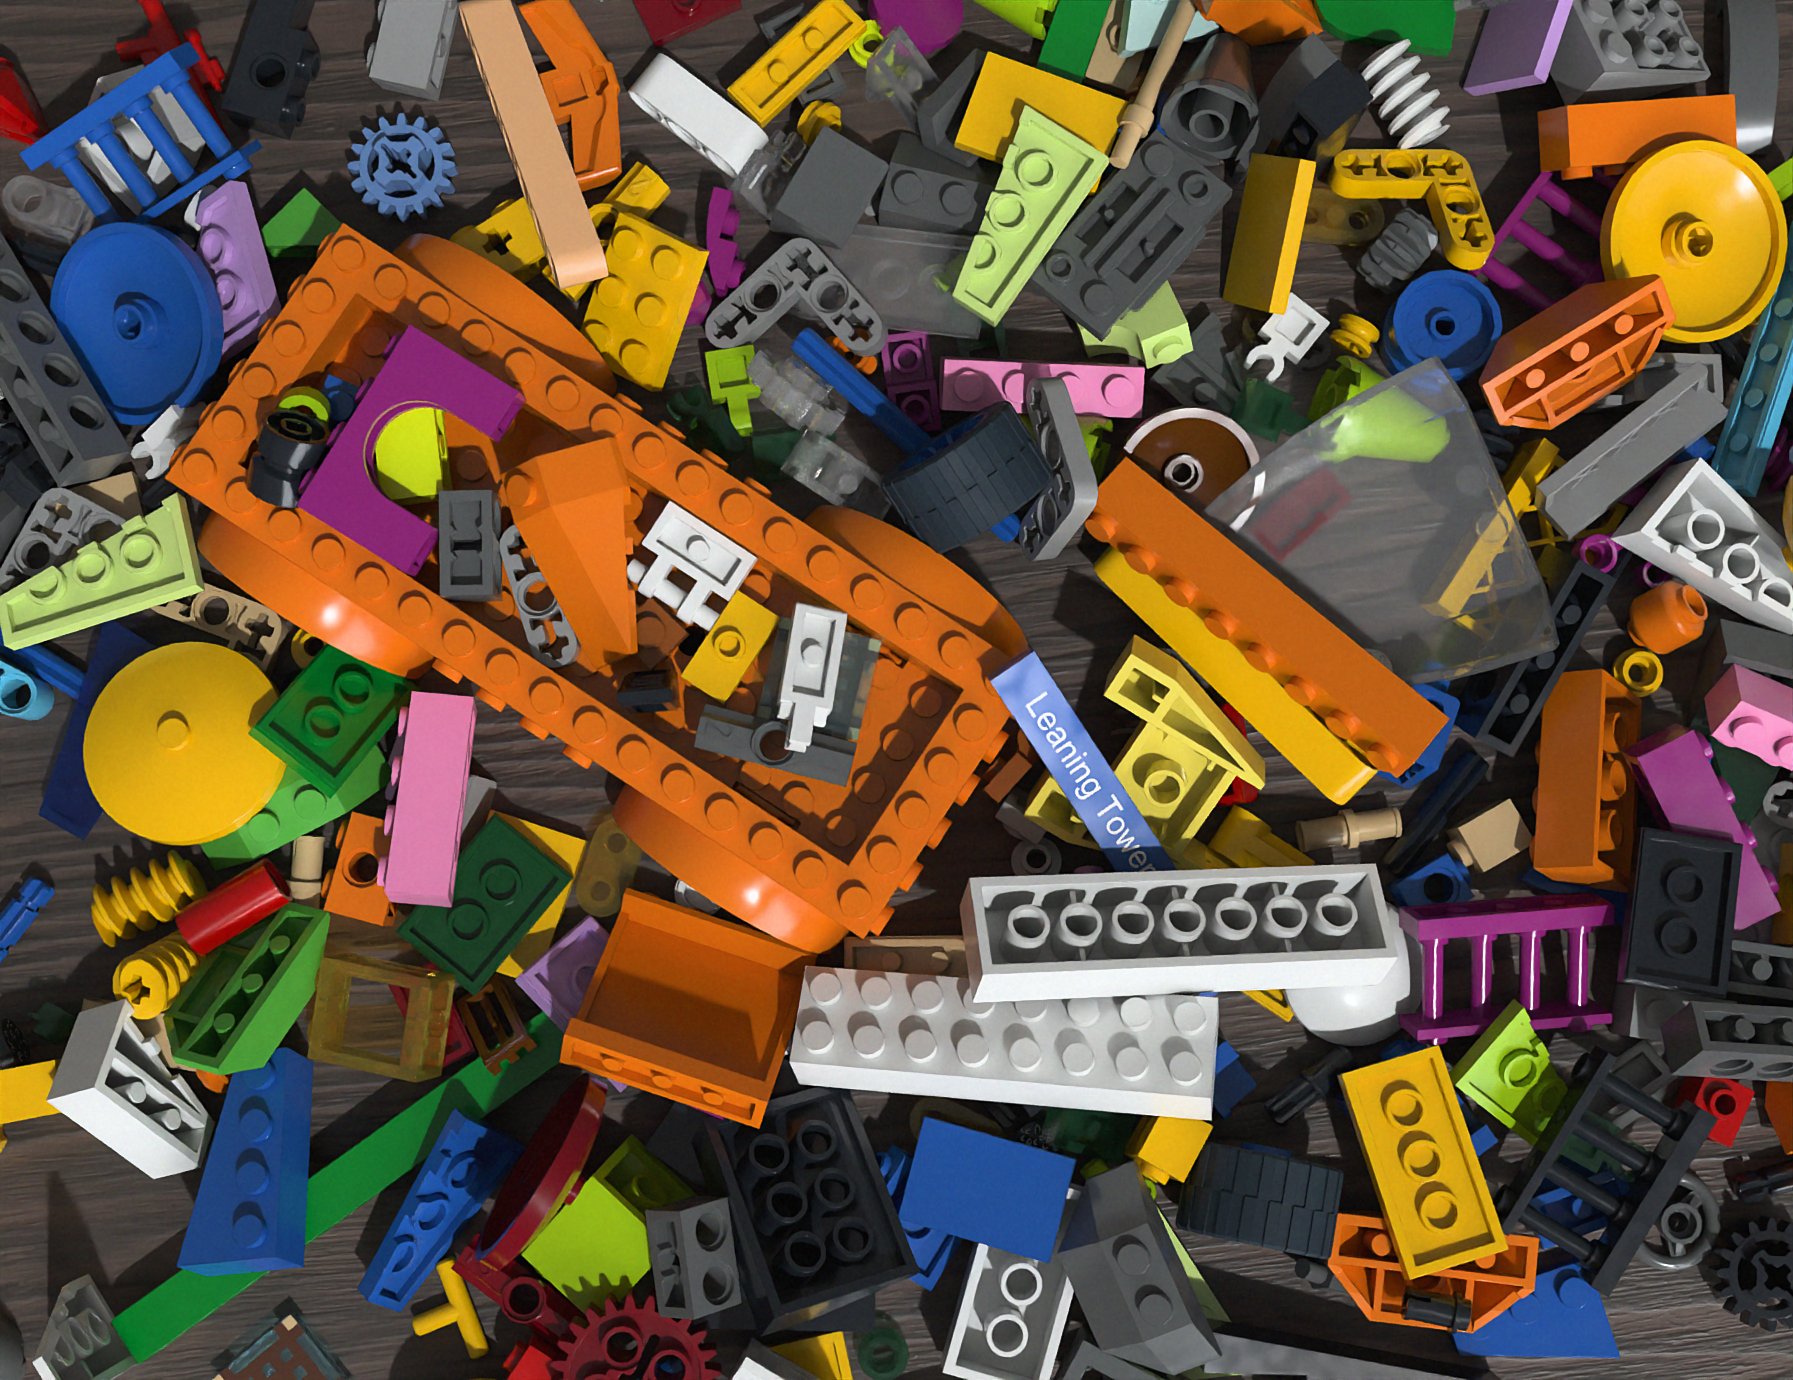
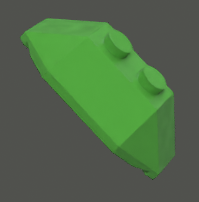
(296, 810)
(248, 992)

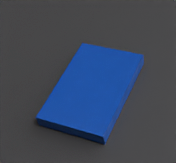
(987, 1189)

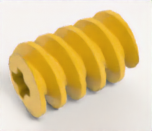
(145, 899)
(156, 975)

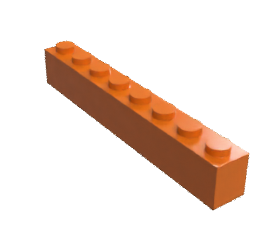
(1263, 619)

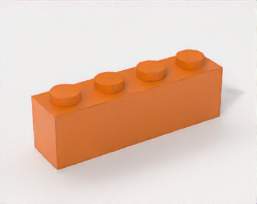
(1624, 132)

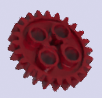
(594, 1356)

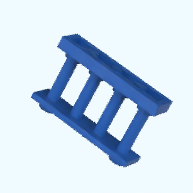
(133, 100)

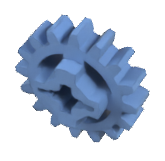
(393, 183)

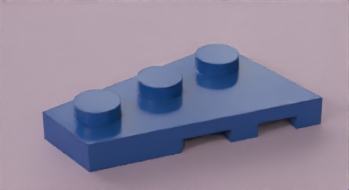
(1553, 1321)

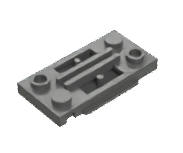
(1130, 236)

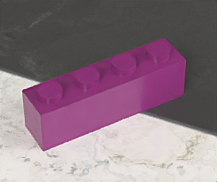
(1691, 800)

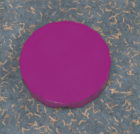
(926, 22)

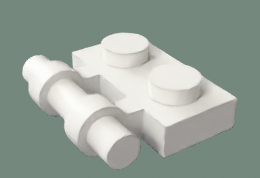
(698, 552)

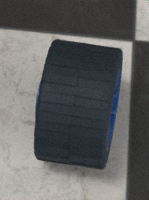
(968, 478)
(1261, 1199)

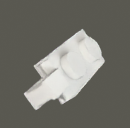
(810, 671)

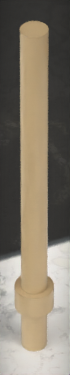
(1139, 116)

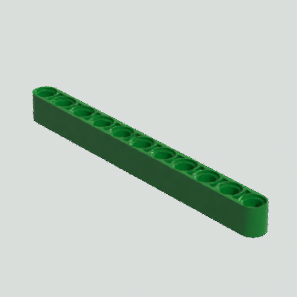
(346, 1185)

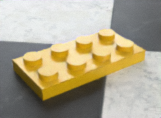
(1422, 1163)

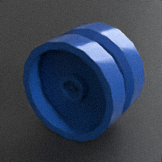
(1456, 308)

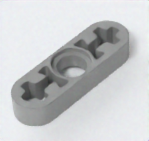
(536, 637)

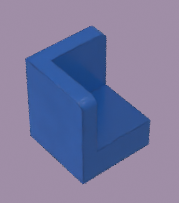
(1231, 1080)

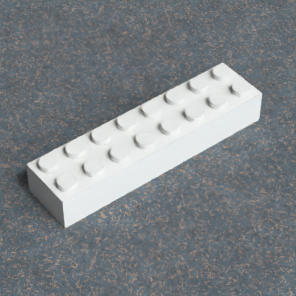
(1175, 932)
(1064, 1053)

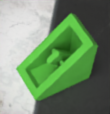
(298, 229)

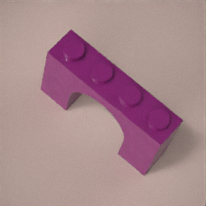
(415, 376)

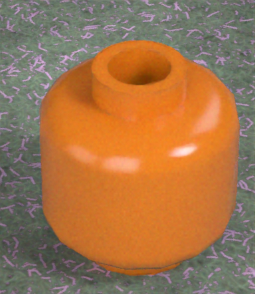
(1667, 617)

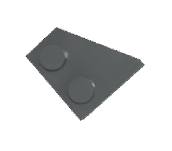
(1202, 376)

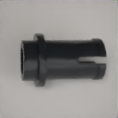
(1437, 1308)

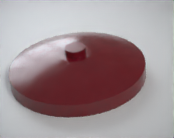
(544, 1173)

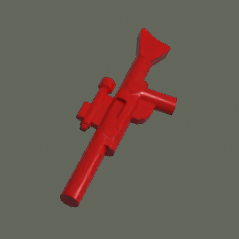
(164, 38)

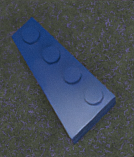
(256, 1174)

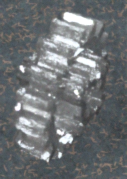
(795, 392)

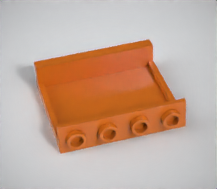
(689, 1008)

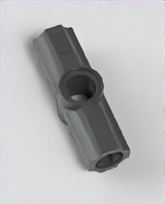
(742, 737)

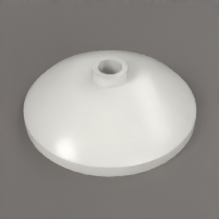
(1364, 1012)

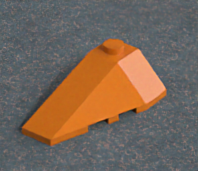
(575, 529)

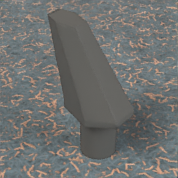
(1318, 1275)

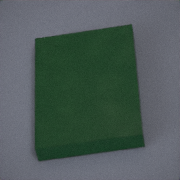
(497, 899)

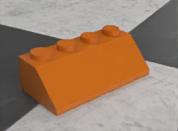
(1584, 784)

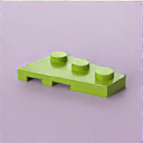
(1512, 1075)

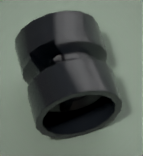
(286, 451)

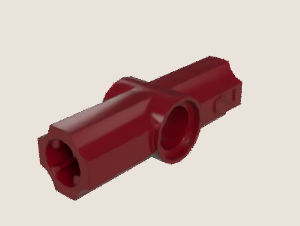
(547, 1319)

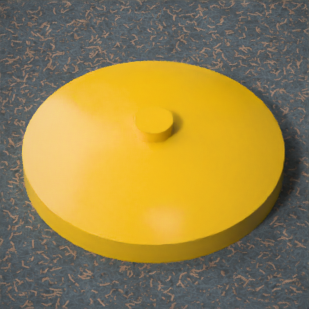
(1704, 226)
(174, 744)

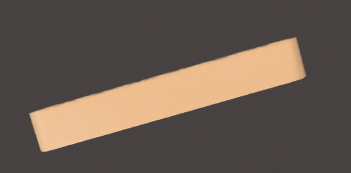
(533, 142)

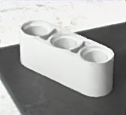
(697, 115)

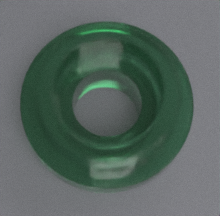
(883, 1370)

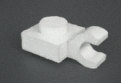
(167, 434)

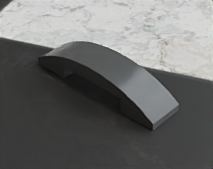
(1751, 69)

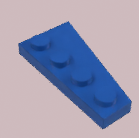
(446, 1195)

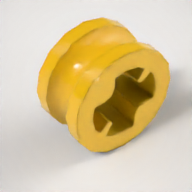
(1355, 335)

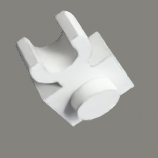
(1287, 336)

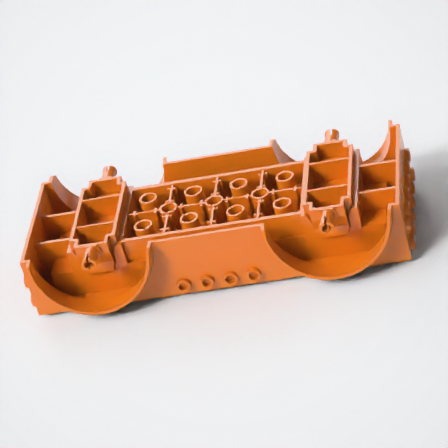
(689, 809)

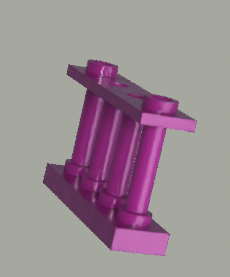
(1578, 271)
(1481, 924)

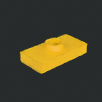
(731, 647)

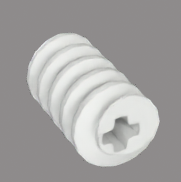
(1403, 96)

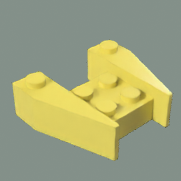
(1171, 764)

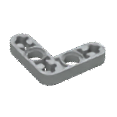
(791, 287)
(1073, 488)
(76, 530)

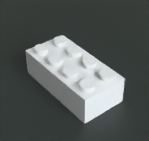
(1010, 1312)

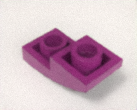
(724, 255)
(911, 378)

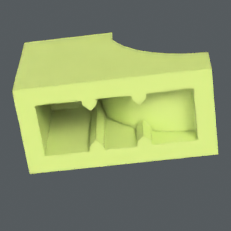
(1152, 334)

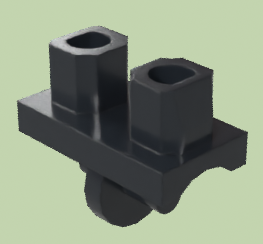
(24, 471)

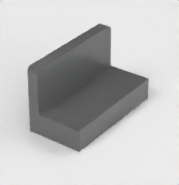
(945, 109)

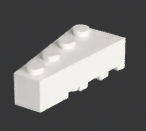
(1713, 542)

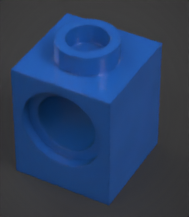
(1455, 877)

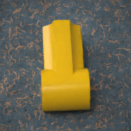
(1249, 843)

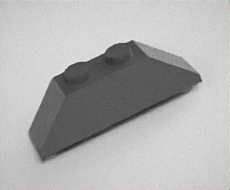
(1133, 1276)

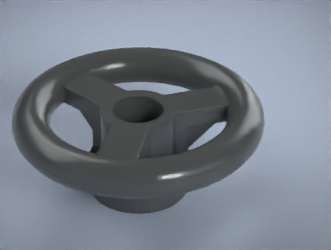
(1687, 1229)

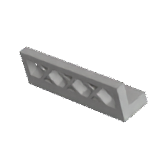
(1629, 452)

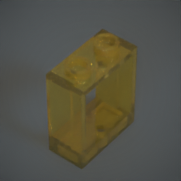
(425, 1020)

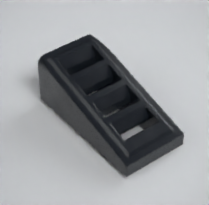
(650, 691)

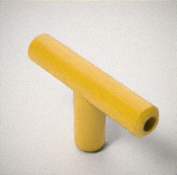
(457, 1309)

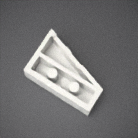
(127, 1096)

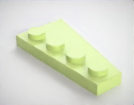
(1034, 199)
(127, 573)

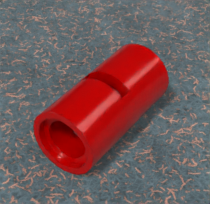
(233, 907)

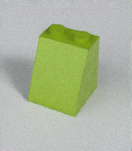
(603, 1235)

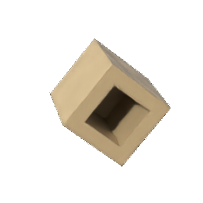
(1488, 836)

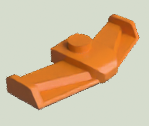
(579, 89)

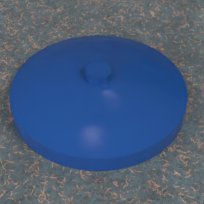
(139, 319)

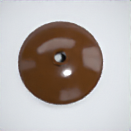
(1198, 436)

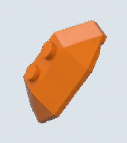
(1263, 20)
(1576, 352)
(1372, 1276)

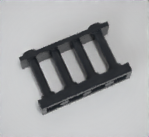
(1655, 1172)

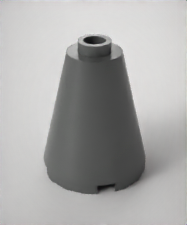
(1214, 103)

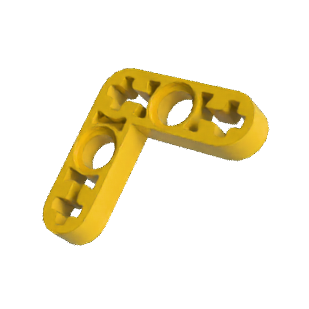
(1433, 175)

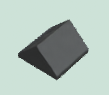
(828, 191)

